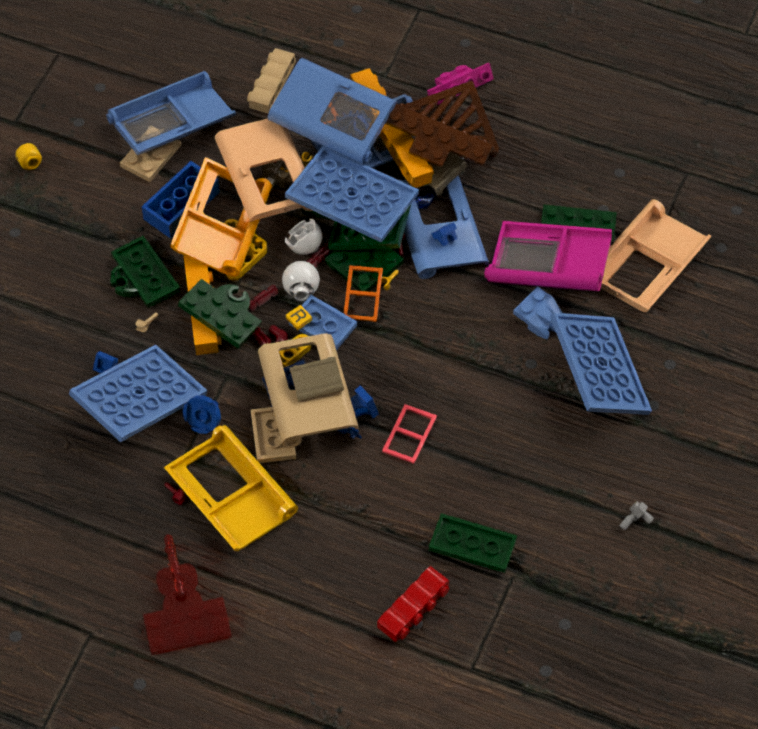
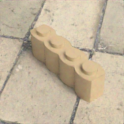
(272, 79)

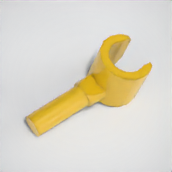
(388, 279)

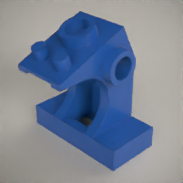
(362, 404)

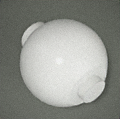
(300, 280)

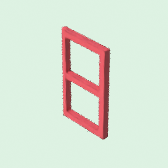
(396, 428)

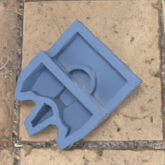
(536, 312)

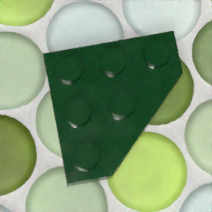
(378, 258)

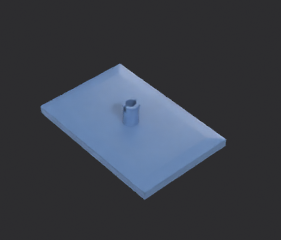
(352, 193)
(600, 364)
(137, 392)

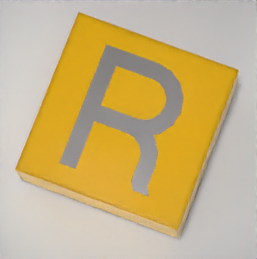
(299, 317)

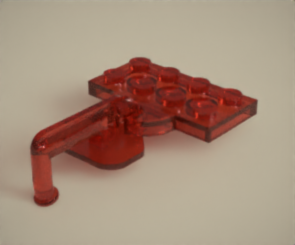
(185, 616)

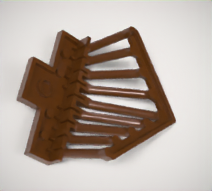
(437, 139)

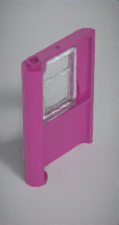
(550, 256)

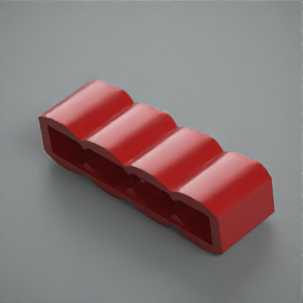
(411, 605)

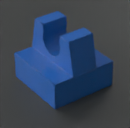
(442, 233)
(104, 362)

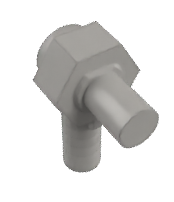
(637, 510)

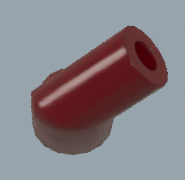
(278, 333)

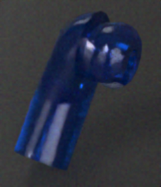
(425, 202)

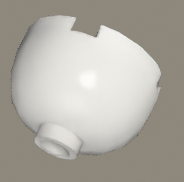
(305, 237)

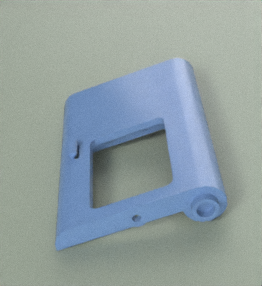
(429, 253)

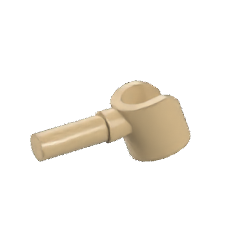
(142, 326)

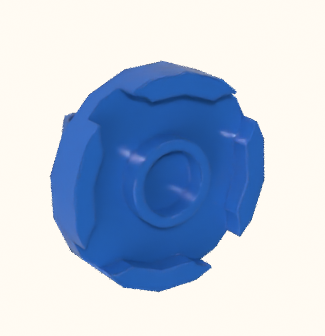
(202, 414)

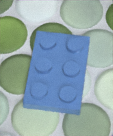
(327, 320)

